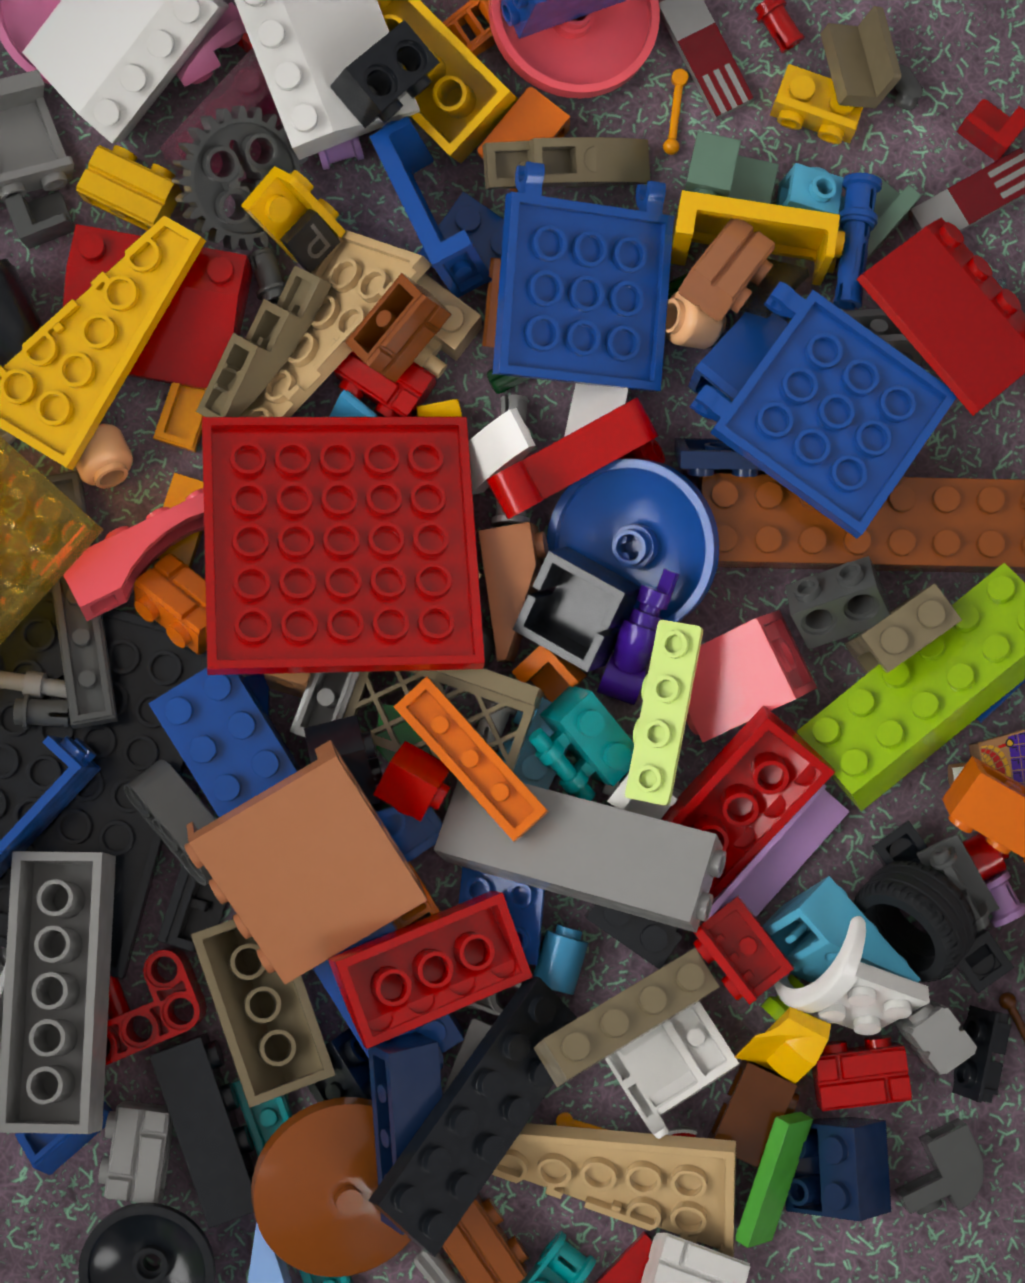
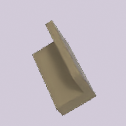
(861, 60)

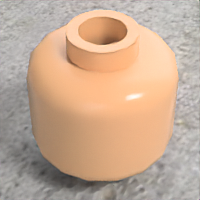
(690, 325)
(105, 458)

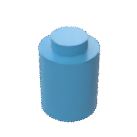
(561, 959)

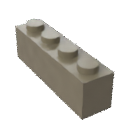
(625, 1017)

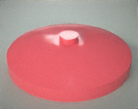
(583, 54)

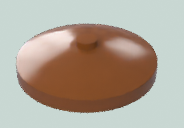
(316, 1190)

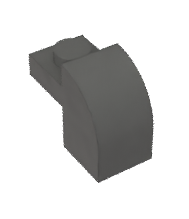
(956, 1170)

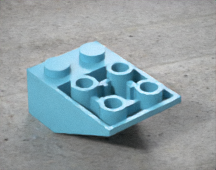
(814, 929)

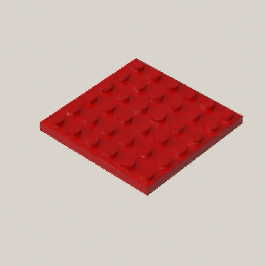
(339, 545)

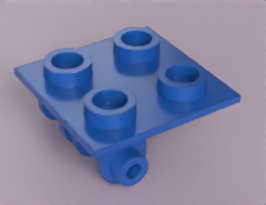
(523, 902)

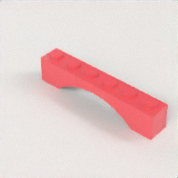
(108, 569)

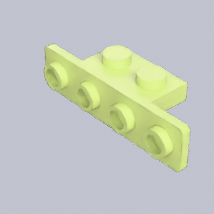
(664, 712)

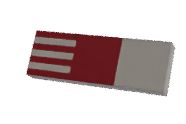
(706, 56)
(976, 195)

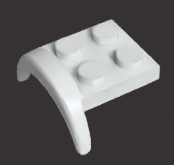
(854, 991)
(671, 1065)

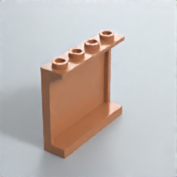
(306, 867)

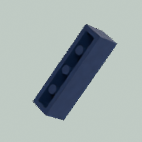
(403, 1093)

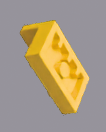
(811, 103)
(283, 200)

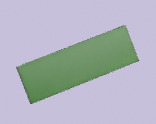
(773, 1179)

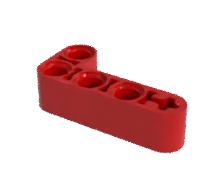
(572, 458)
(160, 1010)

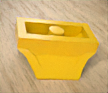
(789, 1045)

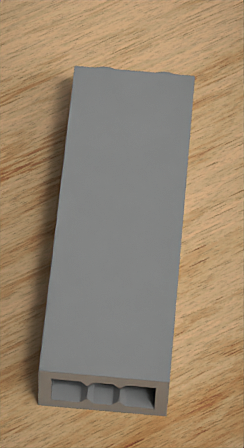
(592, 856)

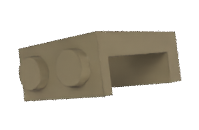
(904, 631)

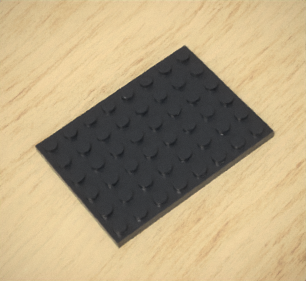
(100, 815)

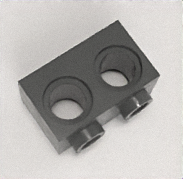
(837, 602)

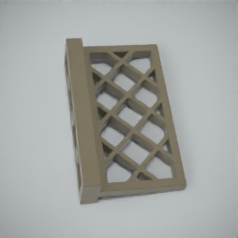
(478, 682)

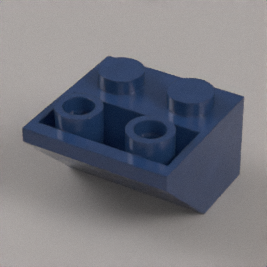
(842, 1170)

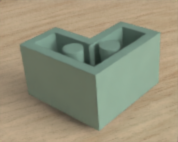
(720, 171)

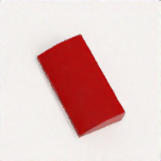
(751, 790)
(430, 968)

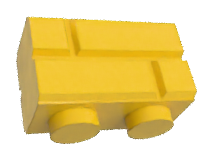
(128, 188)

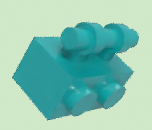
(590, 736)

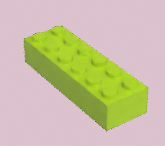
(904, 716)

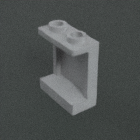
(28, 139)

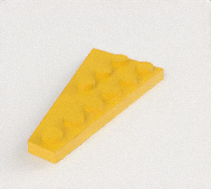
(81, 357)

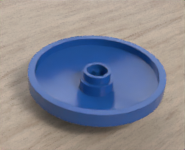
(636, 523)

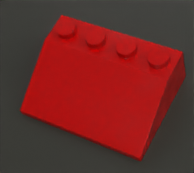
(952, 312)
(198, 319)

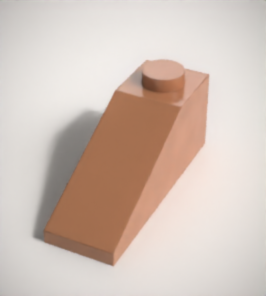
(511, 564)

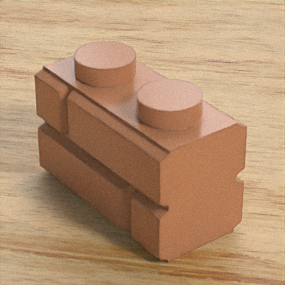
(727, 268)

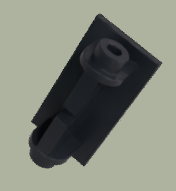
(978, 1075)

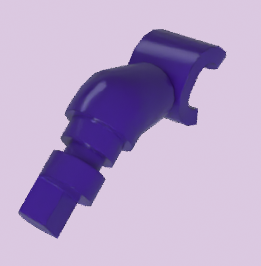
(635, 641)

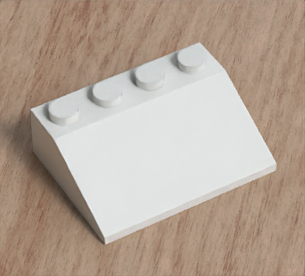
(303, 52)
(118, 54)

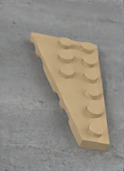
(359, 275)
(661, 1182)

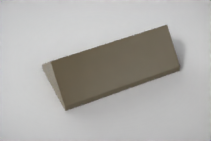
(263, 1020)

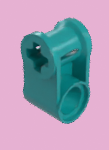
(553, 1269)

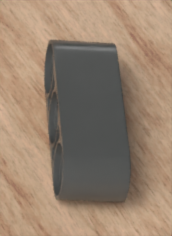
(168, 807)

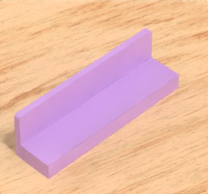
(784, 853)

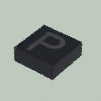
(310, 240)

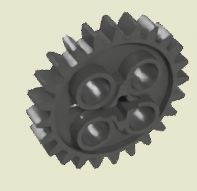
(209, 191)

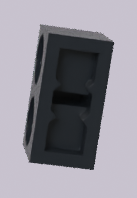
(381, 70)

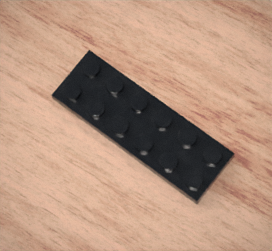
(473, 1121)

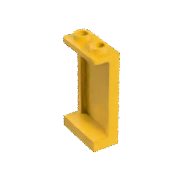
(794, 230)

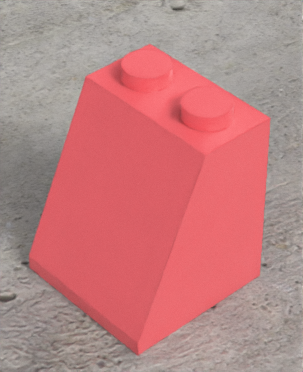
(743, 672)

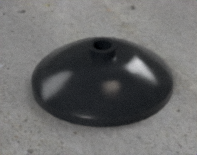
(125, 1237)

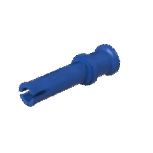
(857, 222)

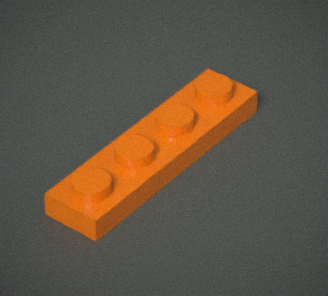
(471, 759)

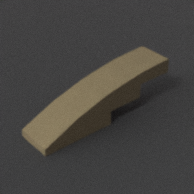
(273, 336)

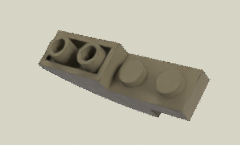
(569, 161)

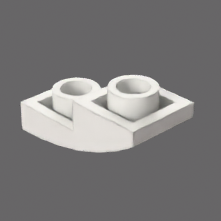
(498, 447)

